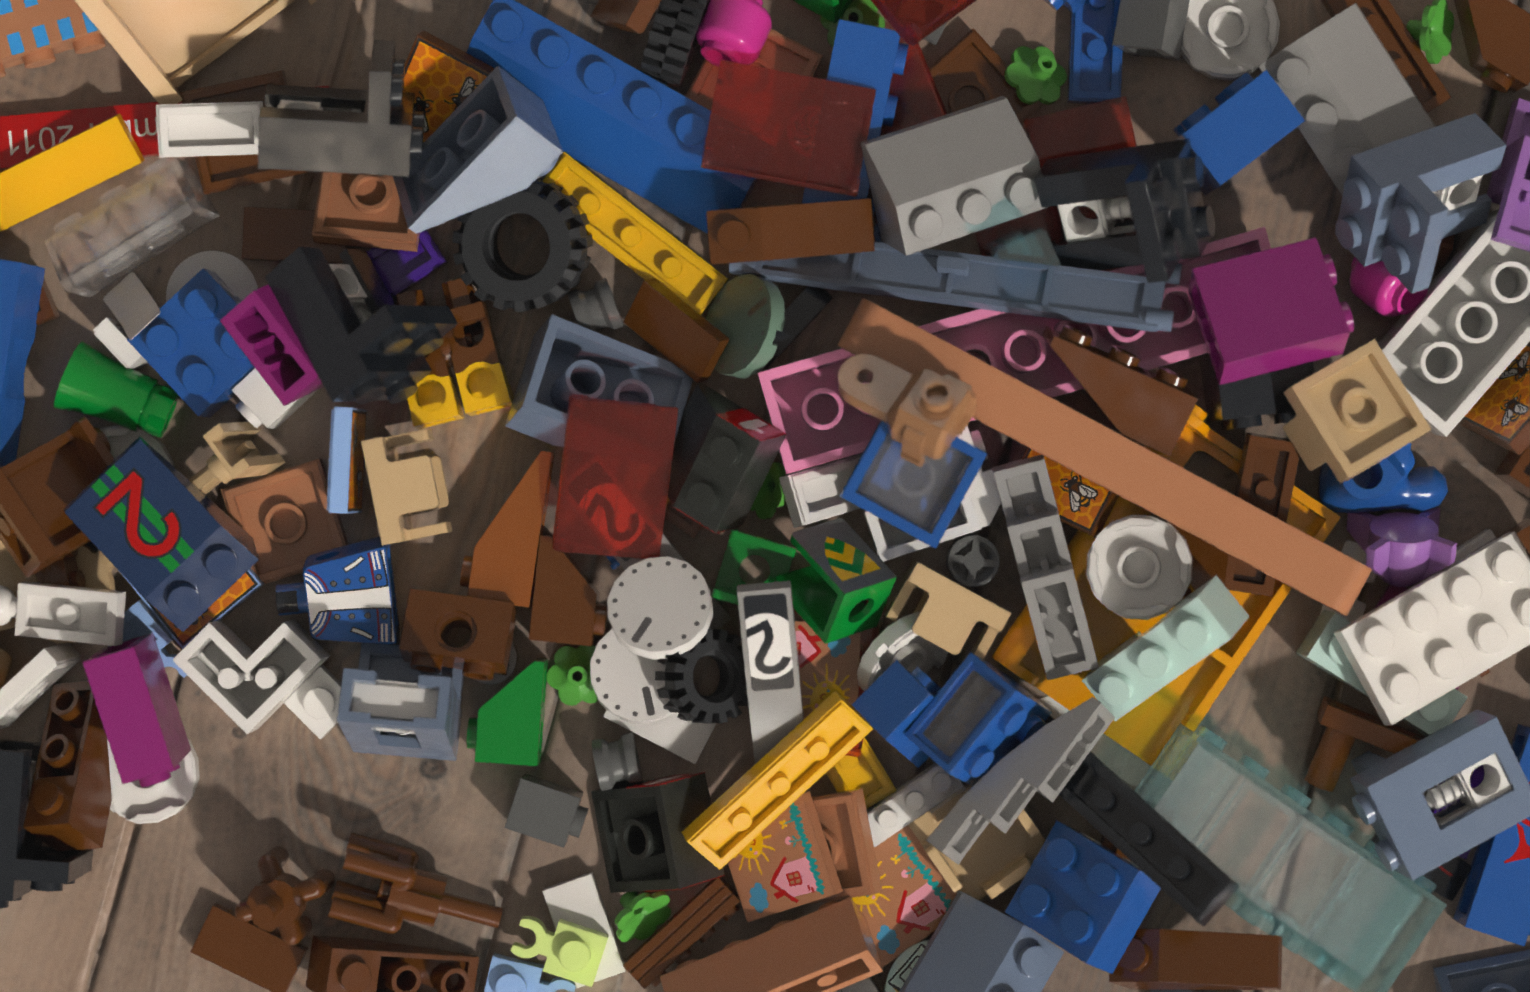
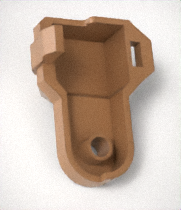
(919, 408)

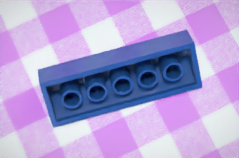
(611, 113)

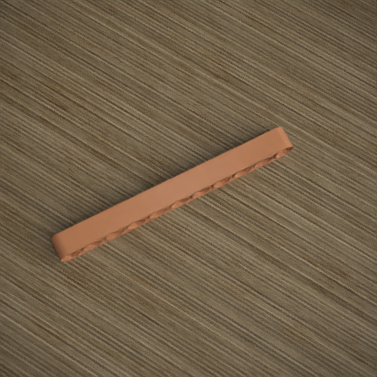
(1117, 462)

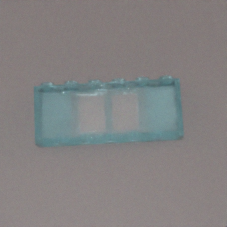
(1292, 868)

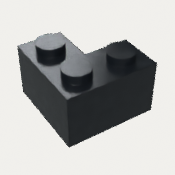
(1245, 400)

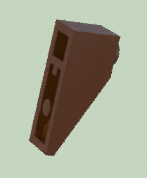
(790, 231)
(1200, 961)

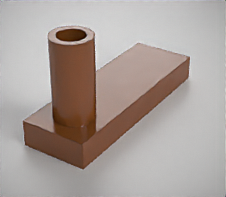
(1342, 728)

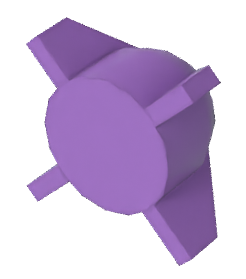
(1402, 545)

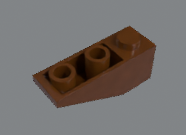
(1137, 401)
(72, 773)
(381, 966)

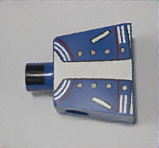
(346, 594)

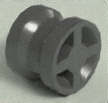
(596, 307)
(981, 561)
(617, 761)

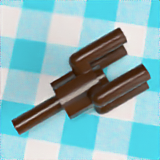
(402, 892)
(282, 897)

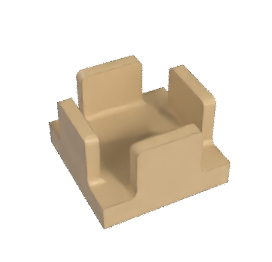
(1353, 414)
(404, 486)
(947, 611)
(993, 860)

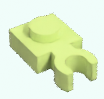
(571, 951)

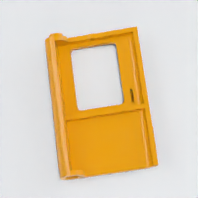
(1191, 694)

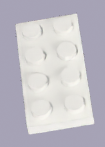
(1442, 630)

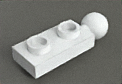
(65, 612)

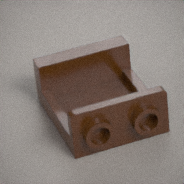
(38, 490)

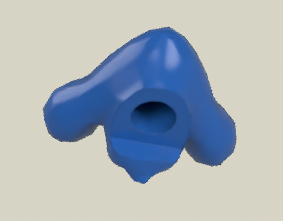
(1384, 486)

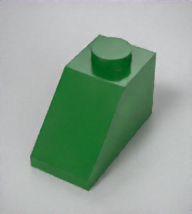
(512, 720)

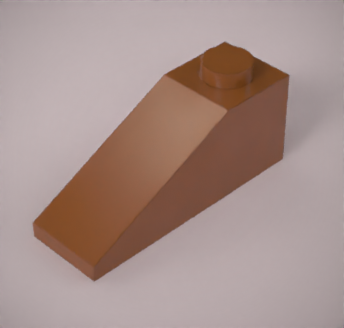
(508, 550)

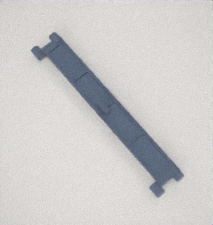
(982, 284)

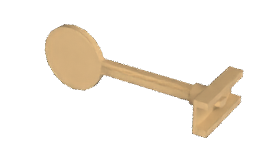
(233, 459)

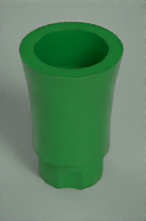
(114, 393)

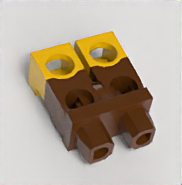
(473, 354)

